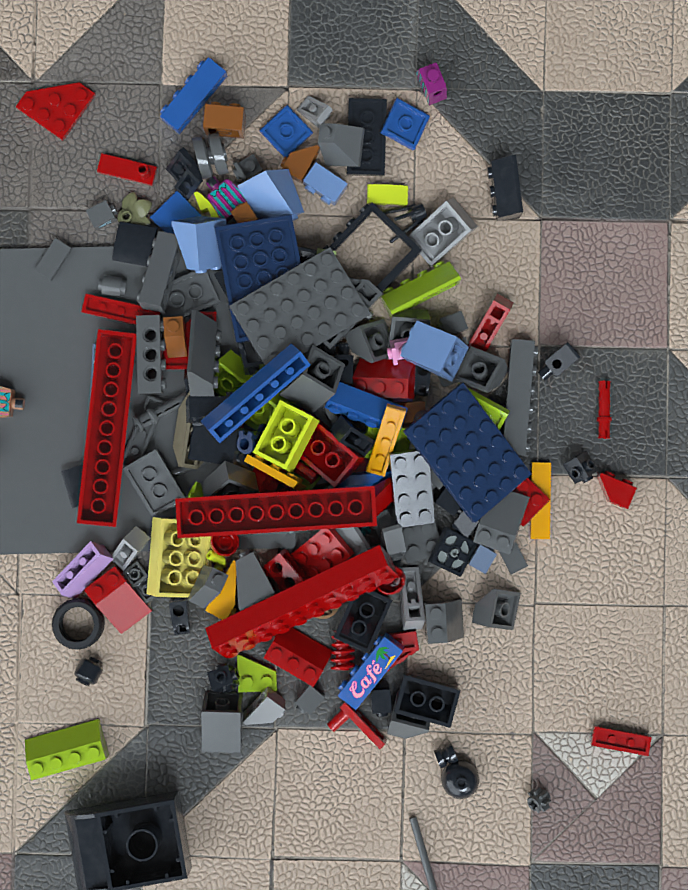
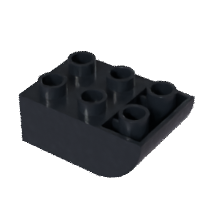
(129, 843)

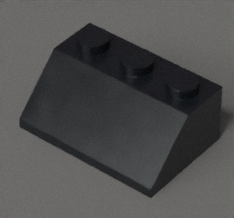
(505, 188)
(427, 700)

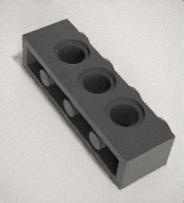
(143, 325)

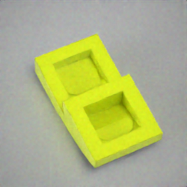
(387, 194)
(205, 205)

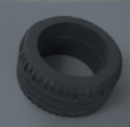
(58, 629)

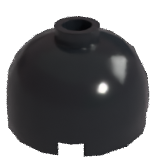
(460, 779)

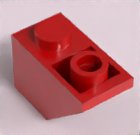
(269, 484)
(616, 491)

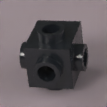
(580, 468)
(223, 678)

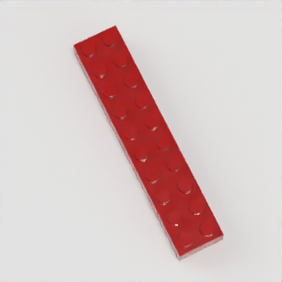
(106, 428)
(276, 512)
(302, 602)

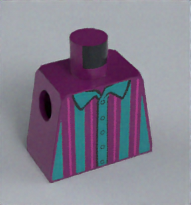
(431, 83)
(224, 197)

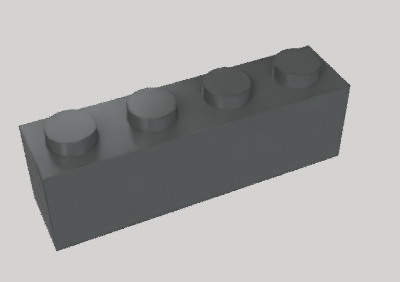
(160, 273)

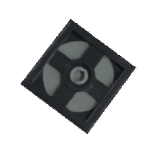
(452, 552)

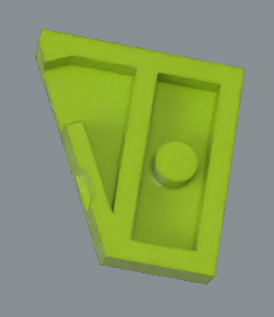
(255, 676)

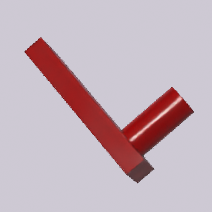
(127, 169)
(360, 720)

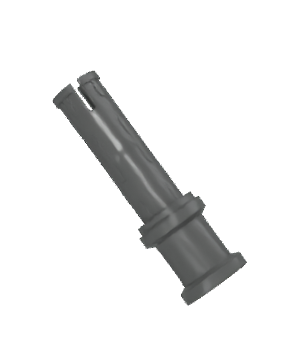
(152, 415)

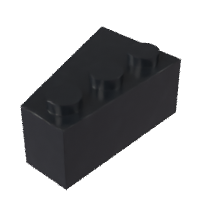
(200, 406)

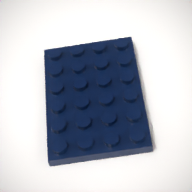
(254, 256)
(467, 452)

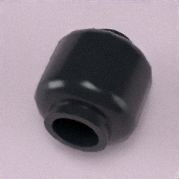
(88, 671)

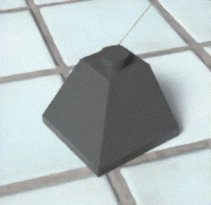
(341, 144)
(404, 320)
(369, 341)
(481, 370)
(497, 609)
(405, 726)

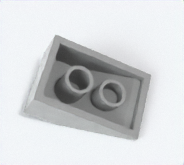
(442, 231)

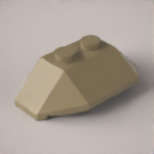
(182, 439)

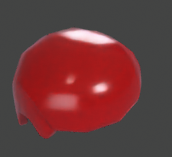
(224, 545)
(395, 586)

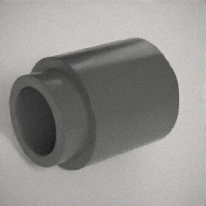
(112, 286)

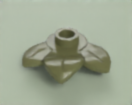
(136, 209)

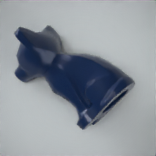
(247, 441)

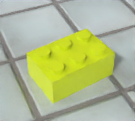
(286, 436)

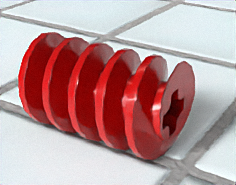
(342, 655)

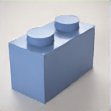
(325, 184)

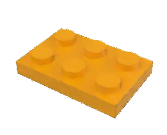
(275, 471)

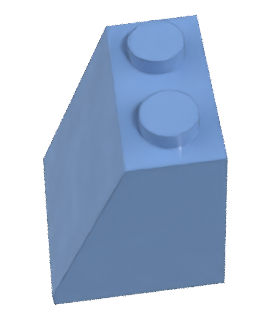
(272, 194)
(199, 242)
(434, 350)

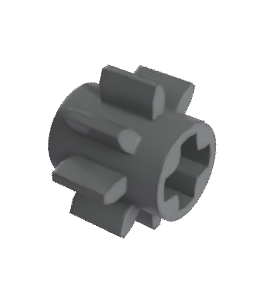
(539, 800)

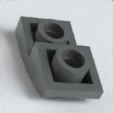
(138, 579)

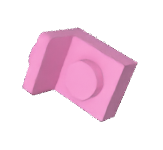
(395, 349)

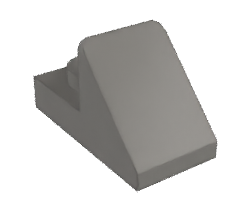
(315, 111)

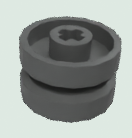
(211, 155)

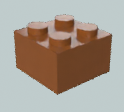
(226, 120)

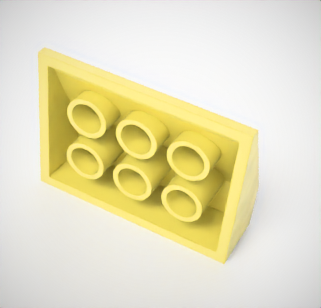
(174, 560)

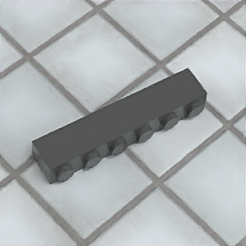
(518, 394)

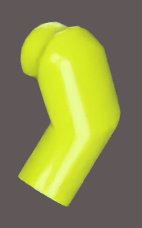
(220, 561)

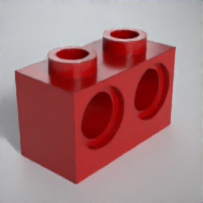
(290, 568)

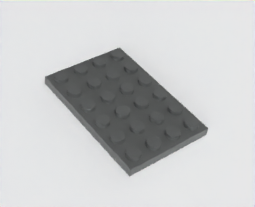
(300, 307)

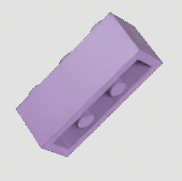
(82, 570)

